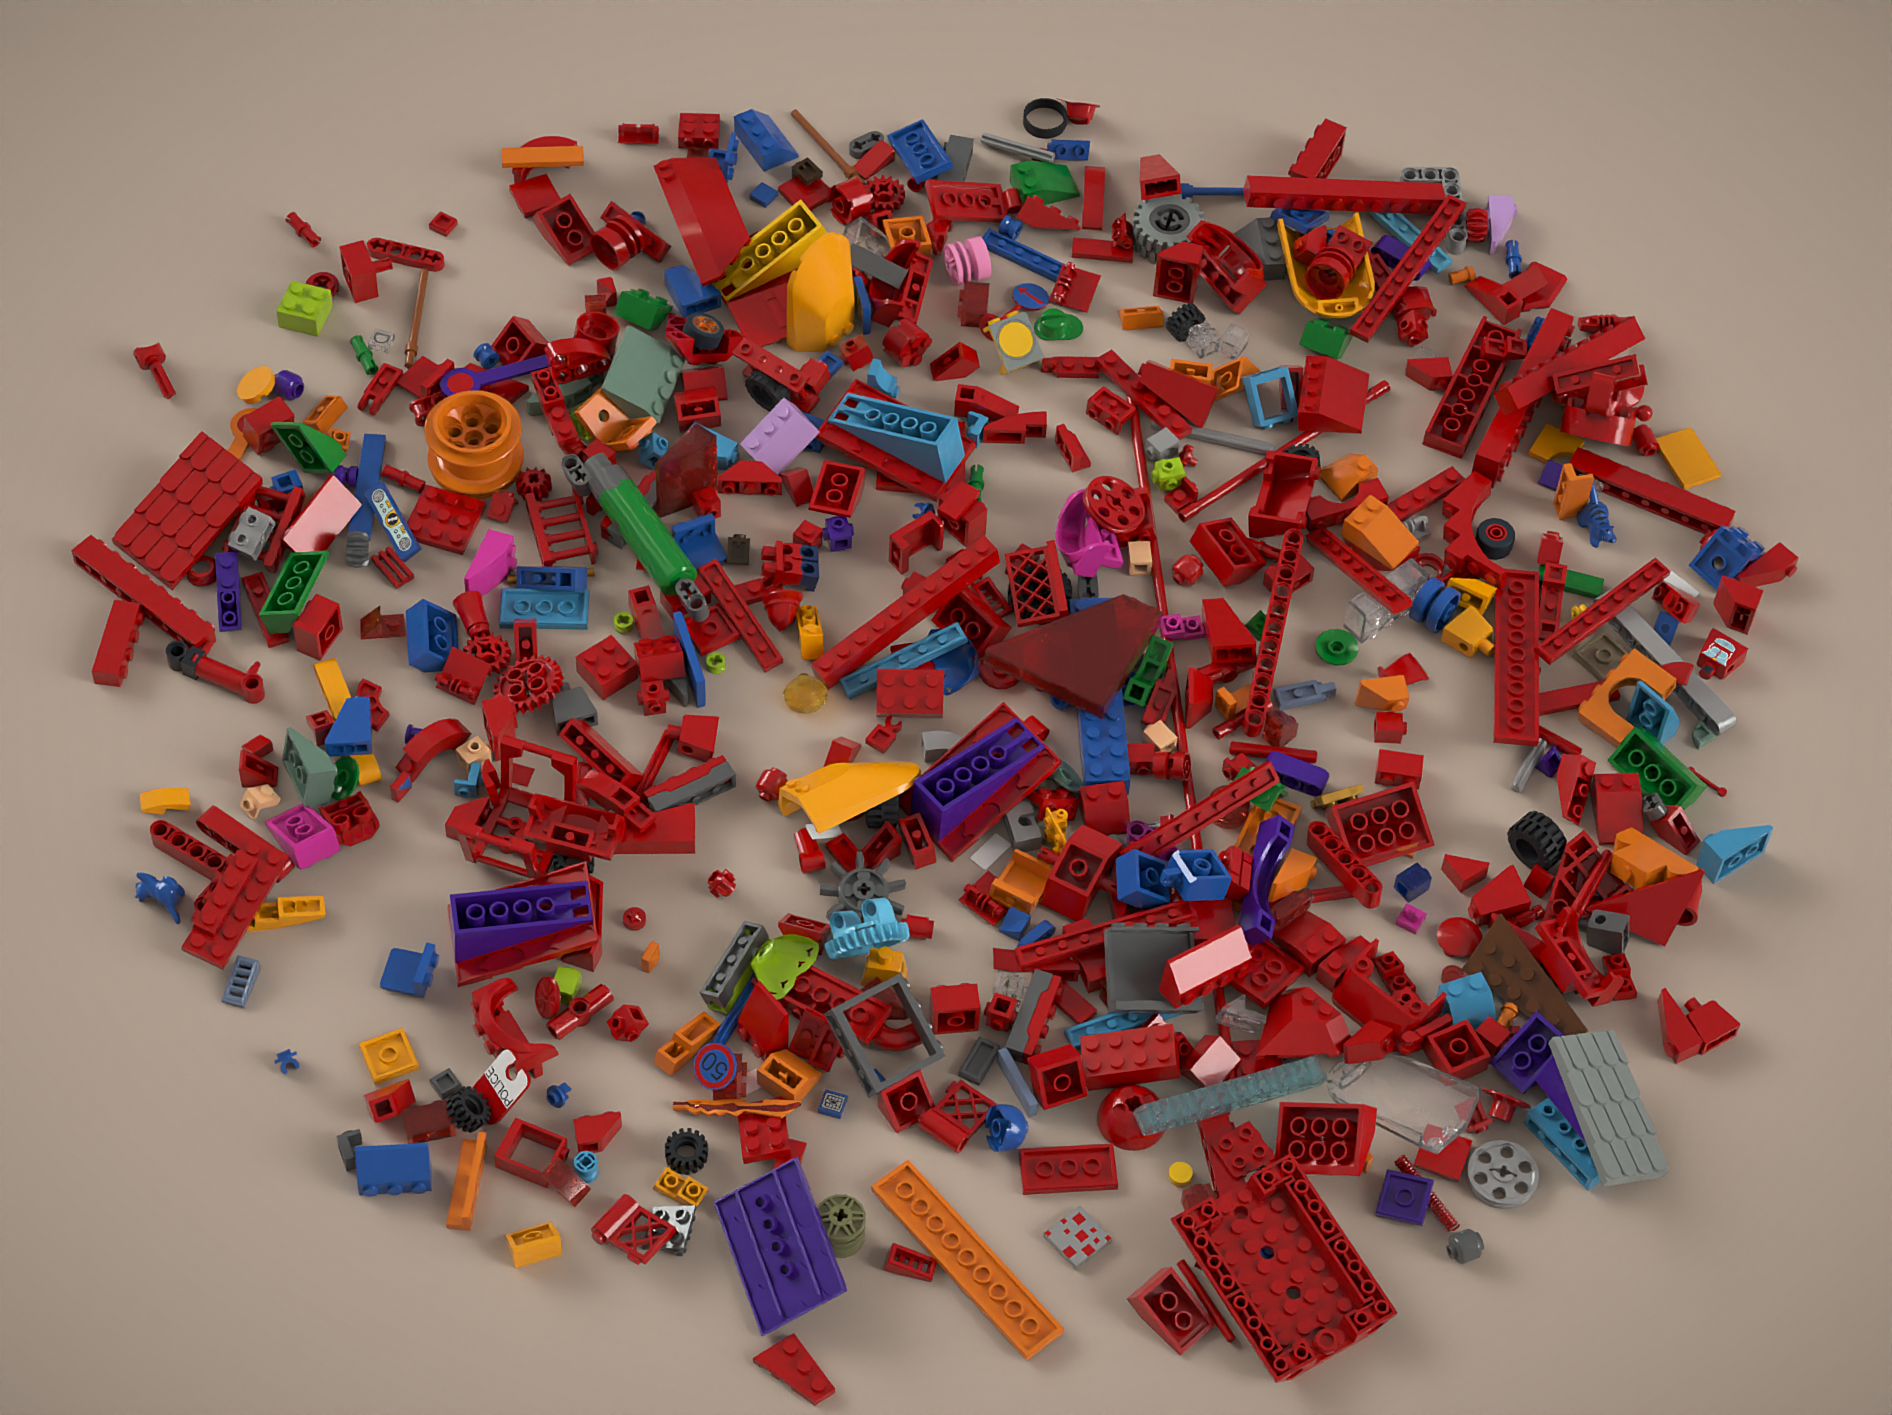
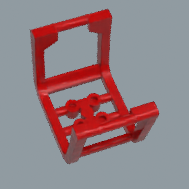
(466, 832)

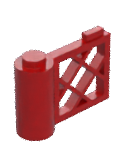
(945, 1126)
(621, 1221)

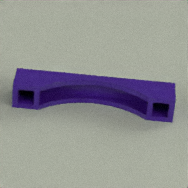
(1271, 843)

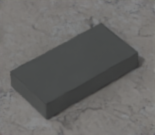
(979, 1061)

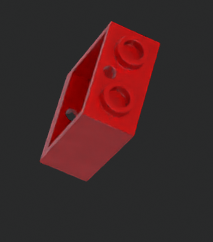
(534, 1133)

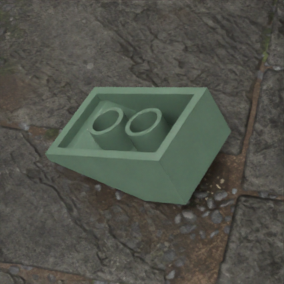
(308, 769)

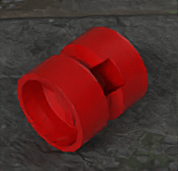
(1168, 765)

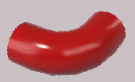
(896, 1039)

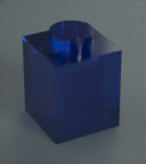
(1413, 882)

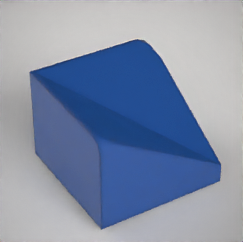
(1015, 923)

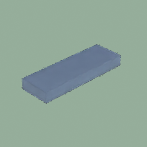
(1017, 1082)

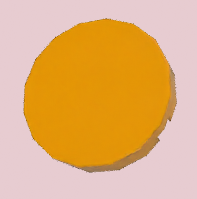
(256, 384)

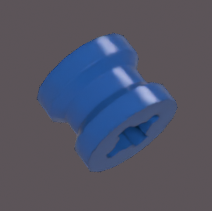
(1010, 227)
(486, 356)

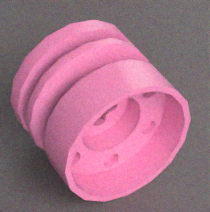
(967, 260)

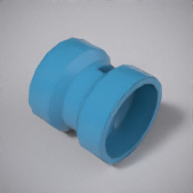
(588, 1171)

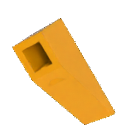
(809, 632)

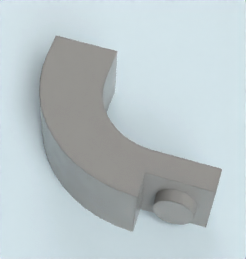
(937, 743)

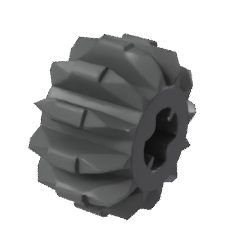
(357, 549)

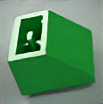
(642, 309)
(1325, 338)

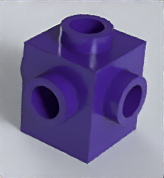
(838, 533)

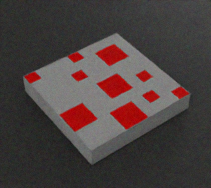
(1077, 1237)

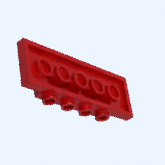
(234, 902)
(823, 992)

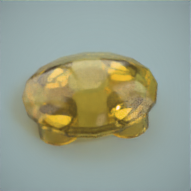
(805, 694)

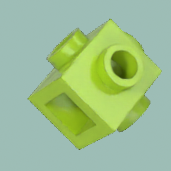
(1168, 474)

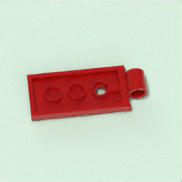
(963, 201)

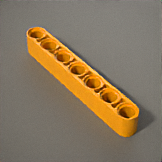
(335, 694)

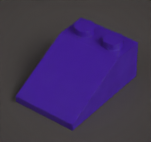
(1526, 1053)

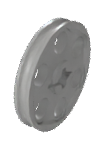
(1492, 1170)

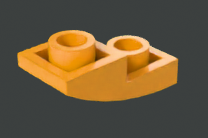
(159, 800)
(682, 1190)

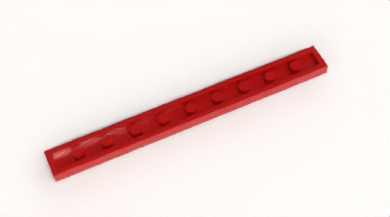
(1407, 268)

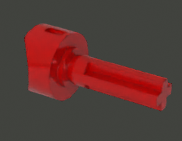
(151, 359)

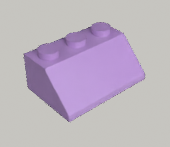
(780, 436)

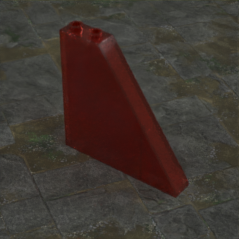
(1082, 654)

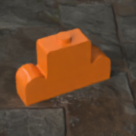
(1644, 861)

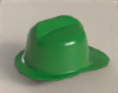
(1057, 325)

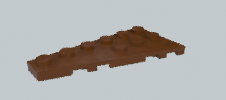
(1520, 979)

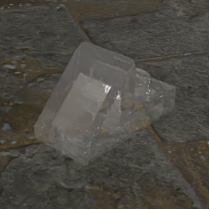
(1237, 1017)

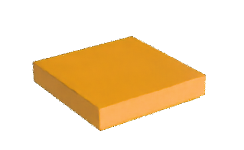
(389, 1056)

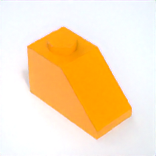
(1473, 593)

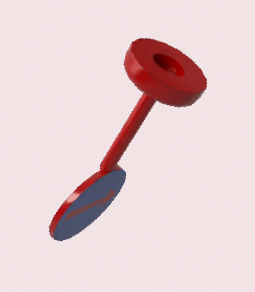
(1026, 296)

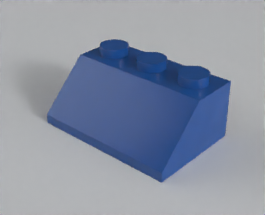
(763, 139)
(430, 636)
(393, 1169)

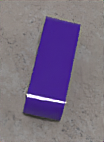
(1392, 252)
(1299, 774)

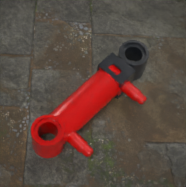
(197, 665)

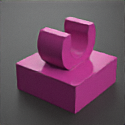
(1411, 918)

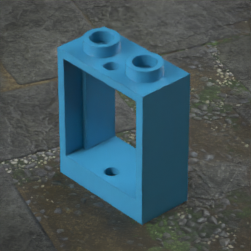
(1254, 402)

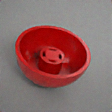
(1117, 1120)

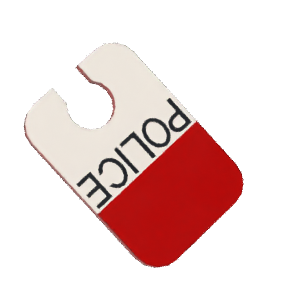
(500, 1088)

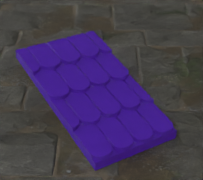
(780, 1246)

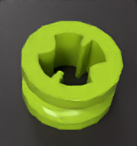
(621, 627)
(720, 667)

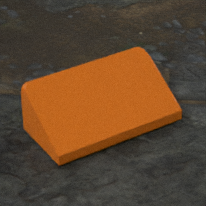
(1141, 317)
(326, 413)

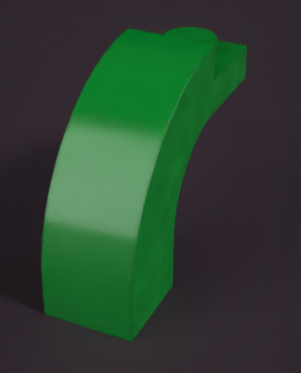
(1150, 670)

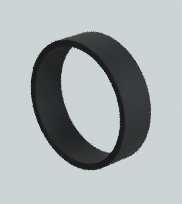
(1045, 103)

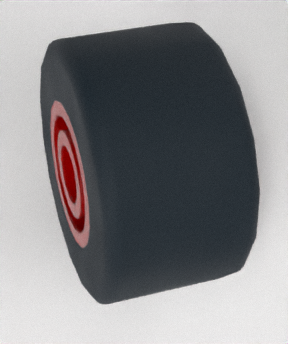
(1495, 538)

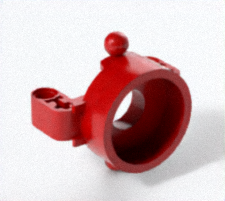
(1600, 413)

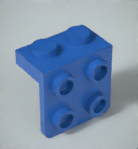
(727, 158)
(699, 540)
(410, 971)

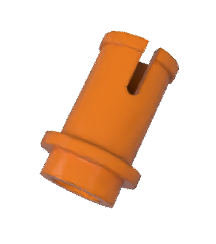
(1459, 276)
(1508, 1013)

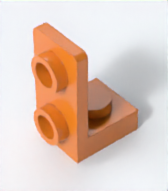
(1232, 703)

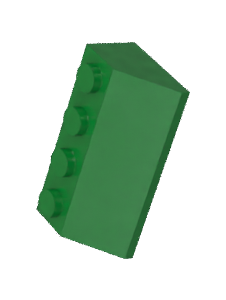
(292, 590)
(1657, 769)

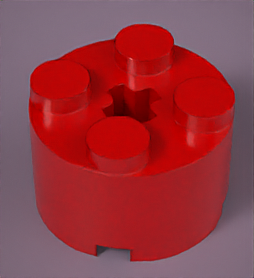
(849, 200)
(906, 343)

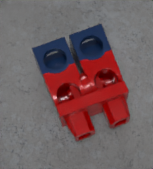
(791, 564)

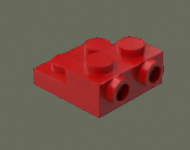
(699, 130)

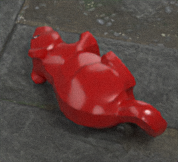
(937, 232)

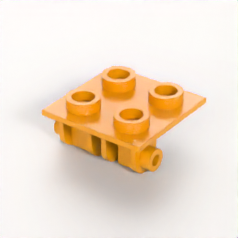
(1055, 829)

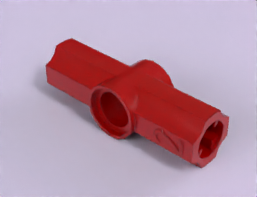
(1226, 671)
(589, 1003)

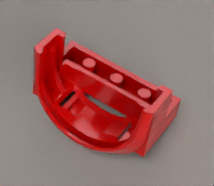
(1237, 258)

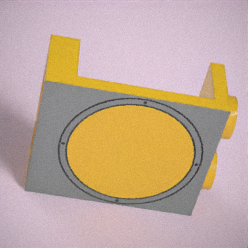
(1014, 341)

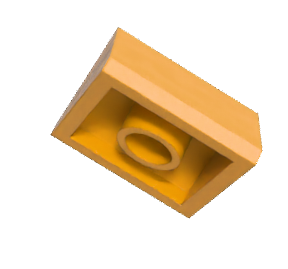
(534, 1244)

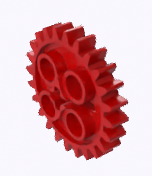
(543, 681)

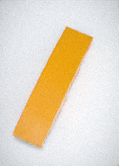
(288, 912)

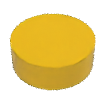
(1180, 1174)

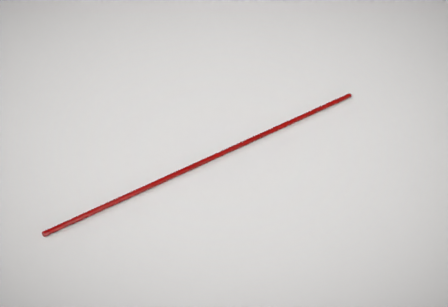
(1176, 706)

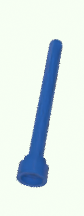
(1188, 191)

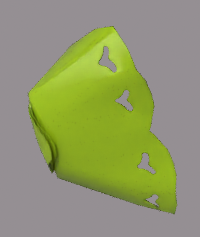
(781, 961)

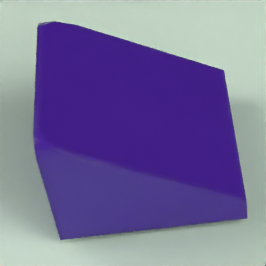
(1551, 475)

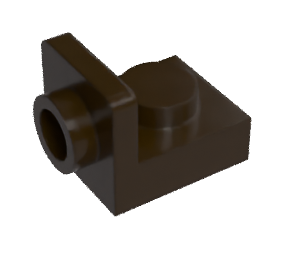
(806, 171)
(738, 550)

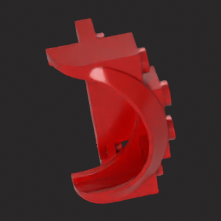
(901, 303)
(574, 828)
(1569, 962)
(502, 1031)

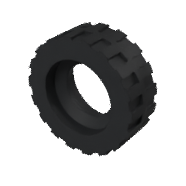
(766, 390)

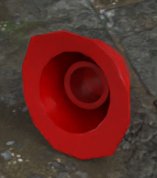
(782, 607)

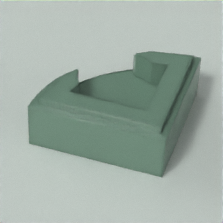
(1702, 735)

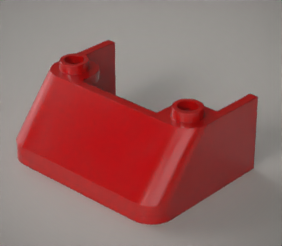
(1366, 1001)

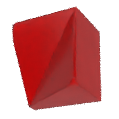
(607, 287)

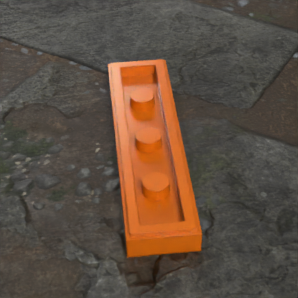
(542, 157)

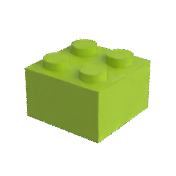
(304, 308)

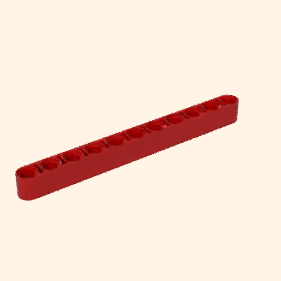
(1269, 639)

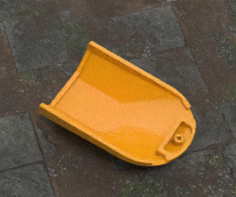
(1358, 292)
(821, 296)
(845, 790)

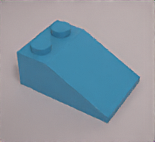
(1652, 713)
(1731, 850)

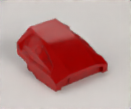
(1416, 299)
(351, 819)

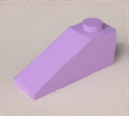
(1500, 215)

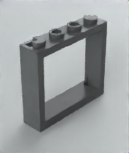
(853, 1049)

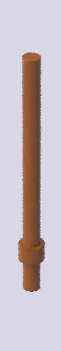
(849, 171)
(411, 347)

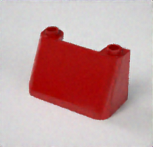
(1283, 495)

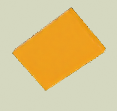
(1687, 458)

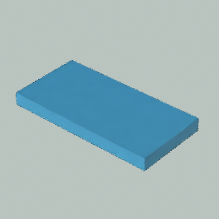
(550, 607)

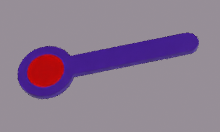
(464, 379)

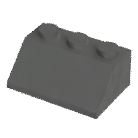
(1264, 240)

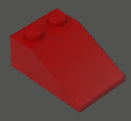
(565, 229)
(838, 489)
(1616, 805)
(1309, 940)
(763, 1023)
(1171, 1310)

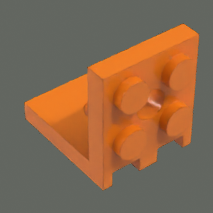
(616, 429)

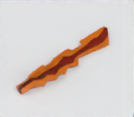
(735, 1107)

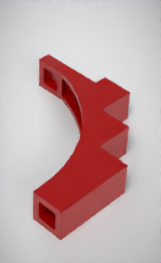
(1463, 550)

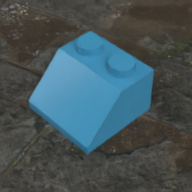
(1468, 999)

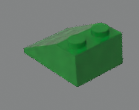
(1043, 179)
(309, 447)

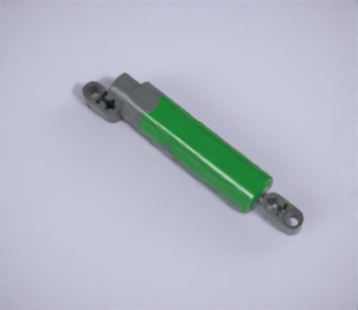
(639, 528)

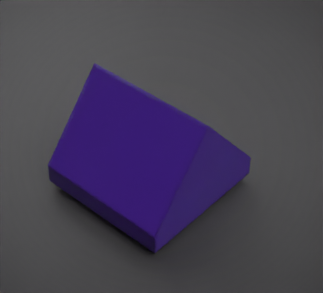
(1549, 763)

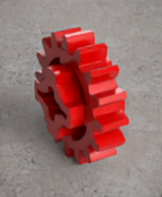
(883, 193)
(487, 649)

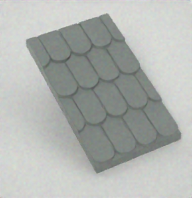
(1602, 1103)

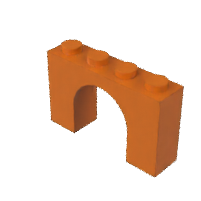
(1633, 667)

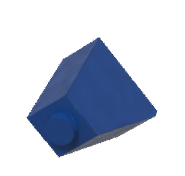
(689, 293)
(352, 729)

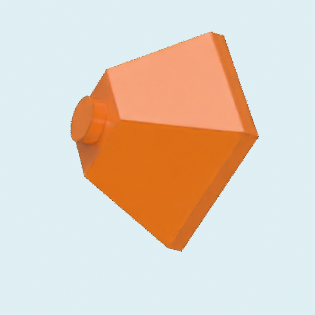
(908, 228)
(1229, 377)
(1346, 473)
(1383, 694)

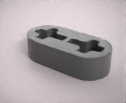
(864, 143)
(1083, 588)
(1654, 806)

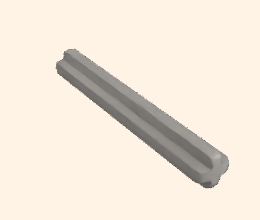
(1018, 148)

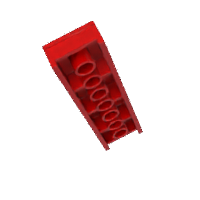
(1467, 393)

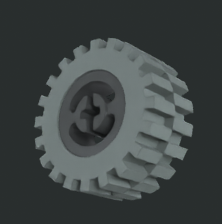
(1152, 222)

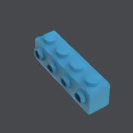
(1563, 1142)

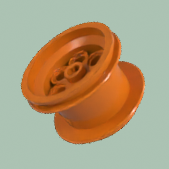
(474, 443)

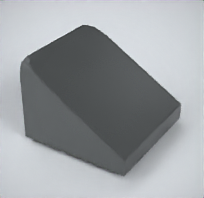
(679, 689)

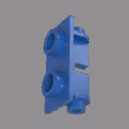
(1069, 149)

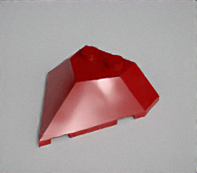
(684, 343)
(1574, 868)
(1302, 1026)

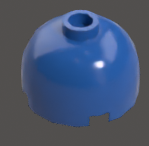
(1006, 1127)

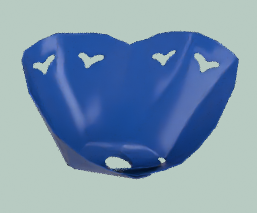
(957, 666)

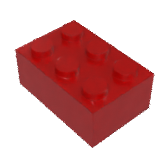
(910, 693)

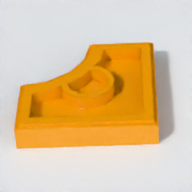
(1554, 444)

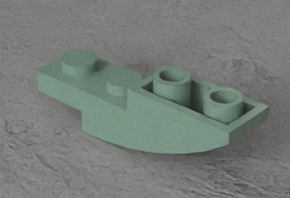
(573, 393)

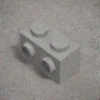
(251, 533)

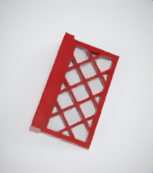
(1054, 578)

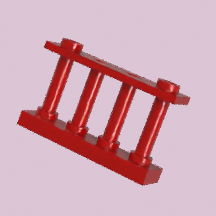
(778, 370)
(1578, 380)
(294, 504)
(540, 524)

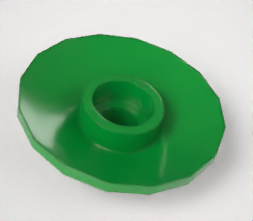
(1336, 640)
(346, 777)

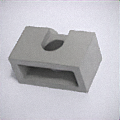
(1022, 827)

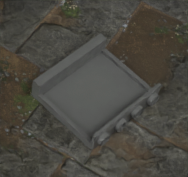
(1136, 965)

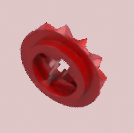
(323, 279)

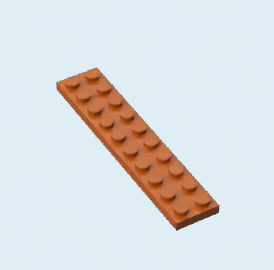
(967, 1260)

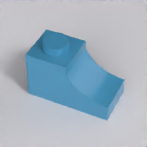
(882, 380)

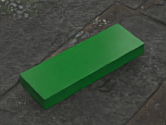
(1579, 583)

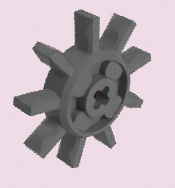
(858, 881)

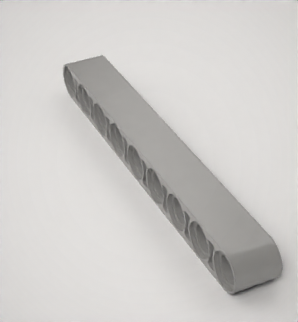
(1696, 694)

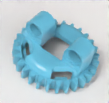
(857, 938)

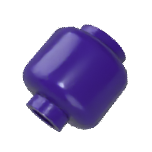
(288, 385)

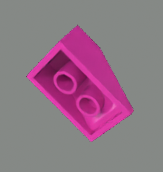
(491, 563)
(303, 835)

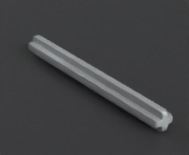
(1226, 439)

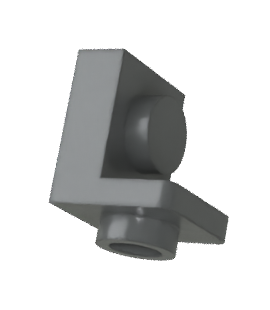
(346, 1146)

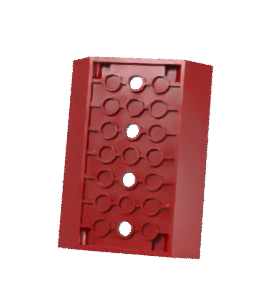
(1307, 1256)

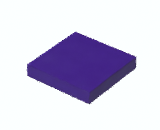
(1404, 1197)

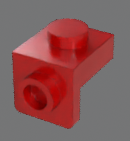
(501, 506)
(1479, 1120)

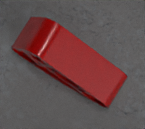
(576, 359)

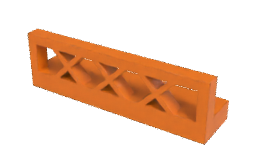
(467, 1183)

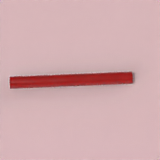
(1206, 1301)

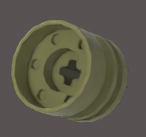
(848, 1235)

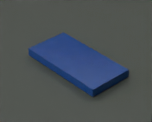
(920, 151)
(691, 663)

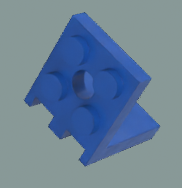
(1732, 547)

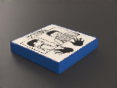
(862, 305)

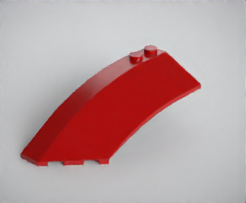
(703, 214)

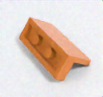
(1571, 492)

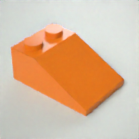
(1379, 532)

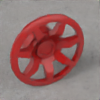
(1504, 1105)

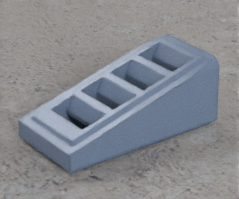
(244, 967)

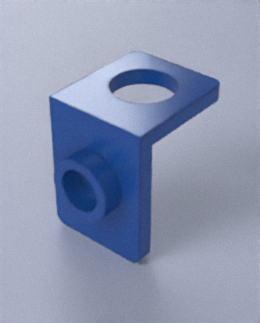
(1666, 626)

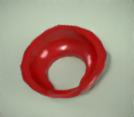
(1431, 560)
(205, 578)

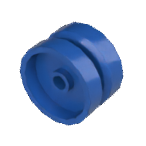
(1434, 604)

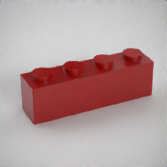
(118, 643)
(599, 753)

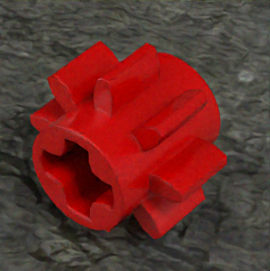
(721, 883)

